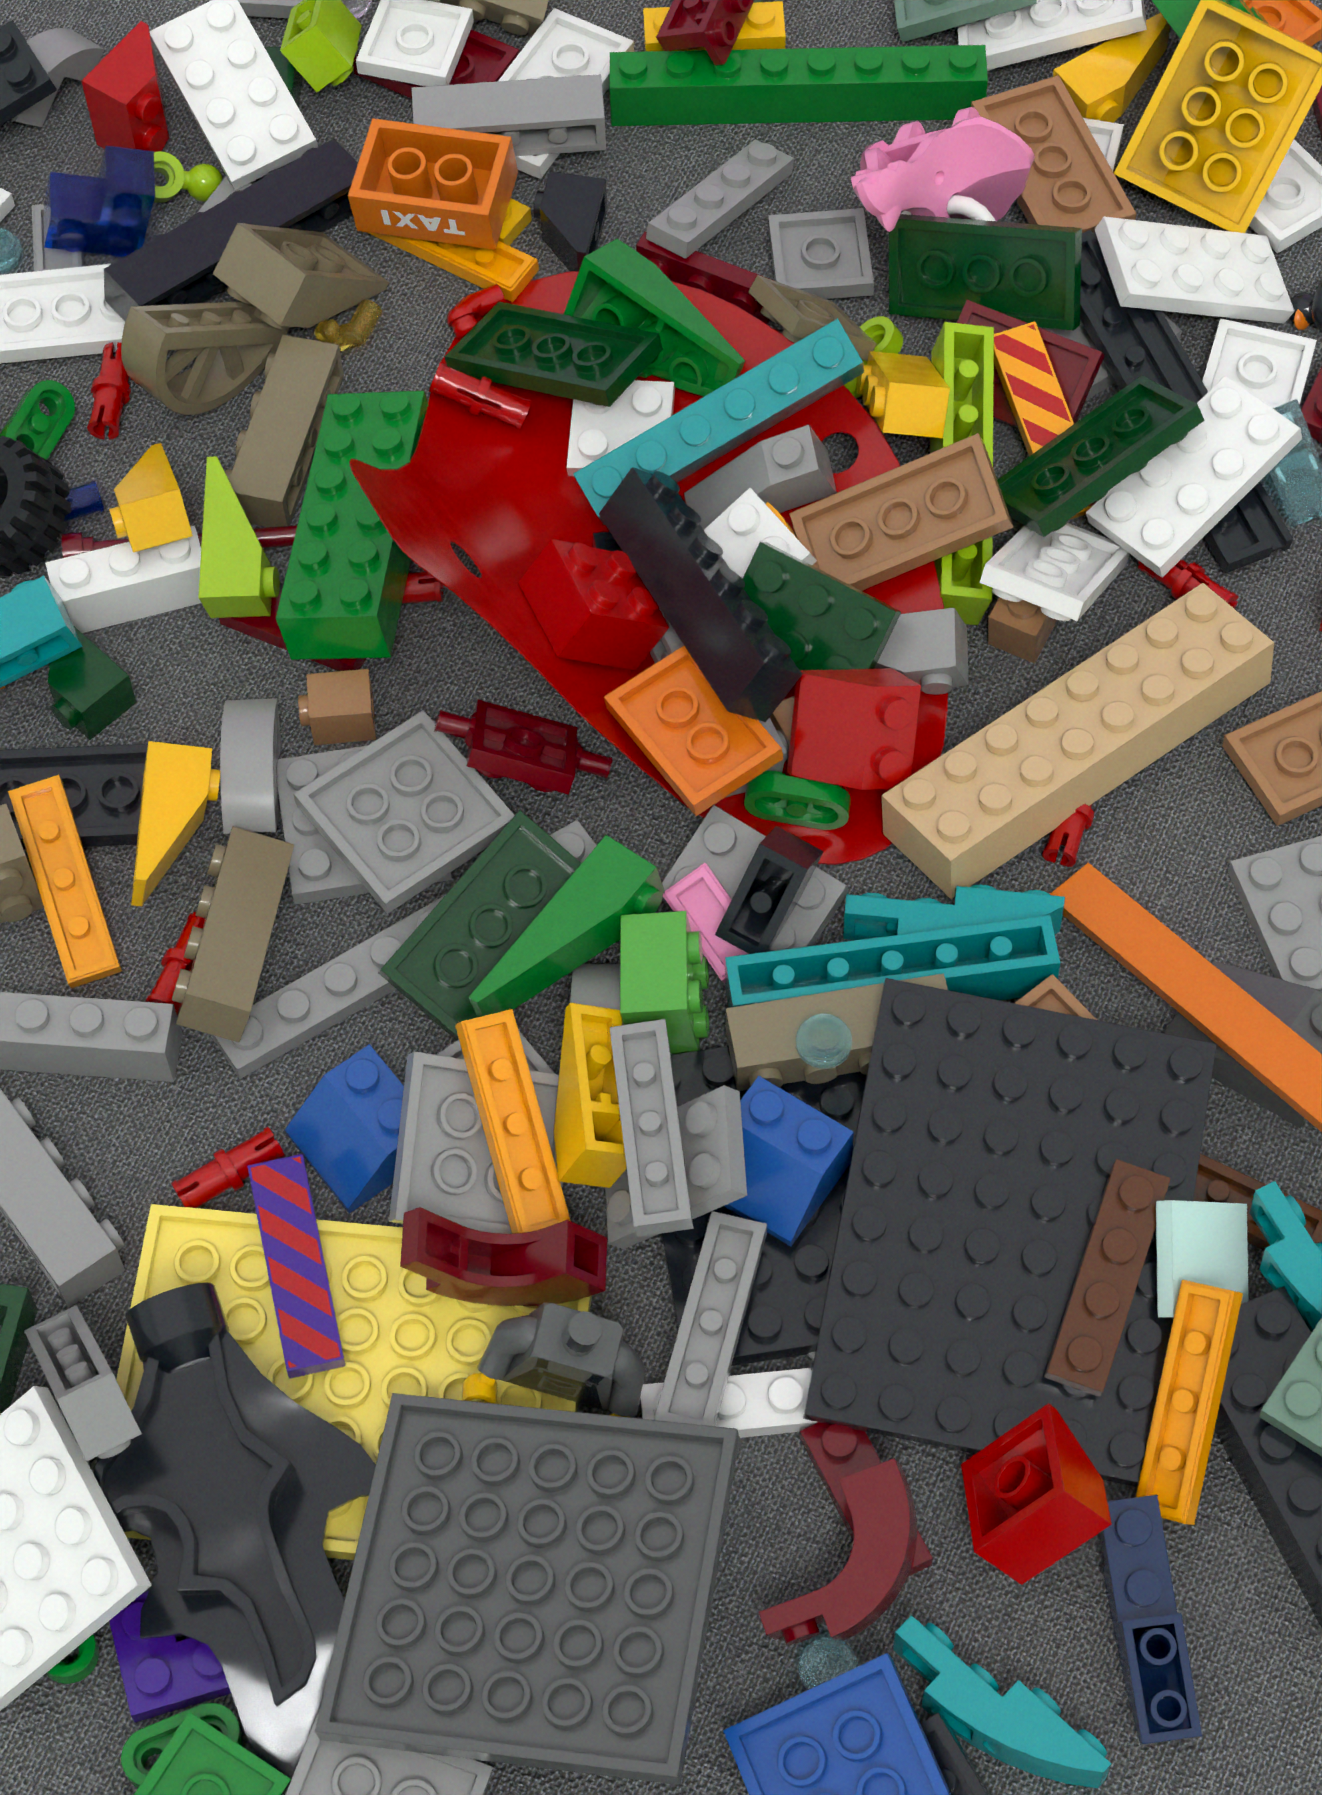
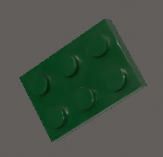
(817, 614)

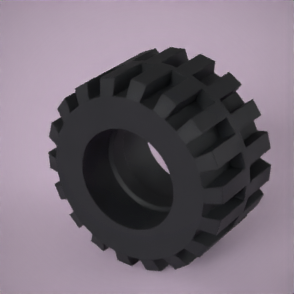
(31, 509)

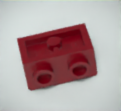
(704, 24)

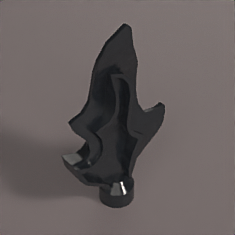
(237, 1514)

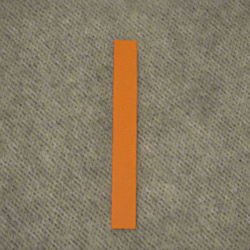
(1196, 990)

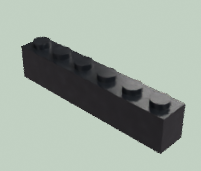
(181, 263)
(700, 594)

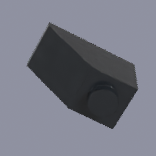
(571, 215)
(768, 891)

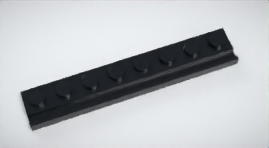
(1145, 345)

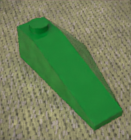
(632, 292)
(572, 926)

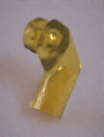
(353, 333)

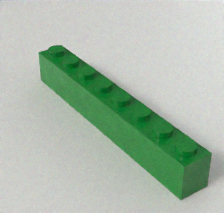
(796, 85)

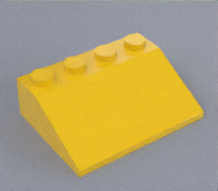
(1223, 115)

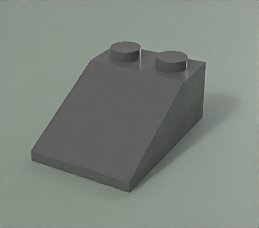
(1291, 1003)

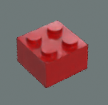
(593, 605)

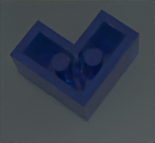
(104, 211)

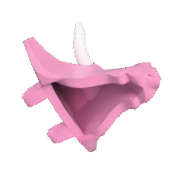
(948, 173)

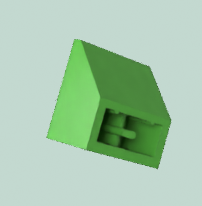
(664, 976)

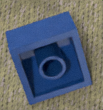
(352, 1128)
(790, 1159)

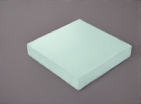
(1202, 1246)

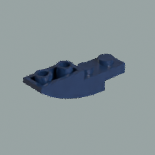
(1147, 1623)

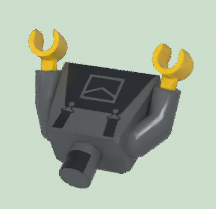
(563, 1356)

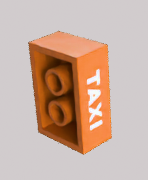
(433, 183)

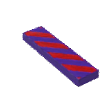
(296, 1266)

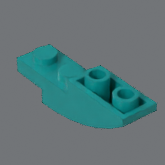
(878, 916)
(1292, 1255)
(1014, 1728)

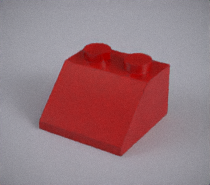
(127, 95)
(854, 727)
(1033, 1496)

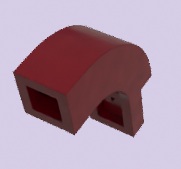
(504, 1269)
(876, 1567)

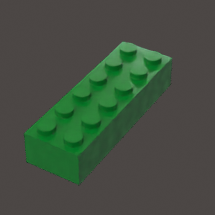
(343, 565)

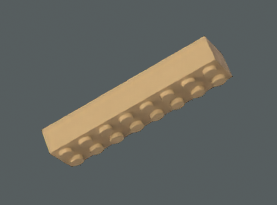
(1076, 739)

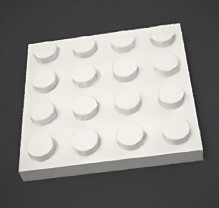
(60, 1546)

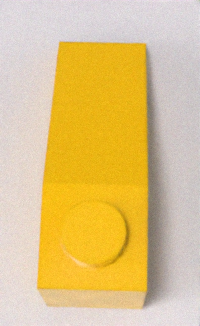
(1112, 73)
(150, 503)
(171, 810)
(587, 1103)

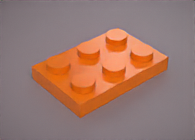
(690, 732)

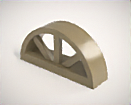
(226, 337)

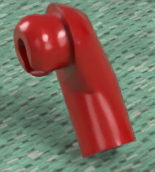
(464, 313)

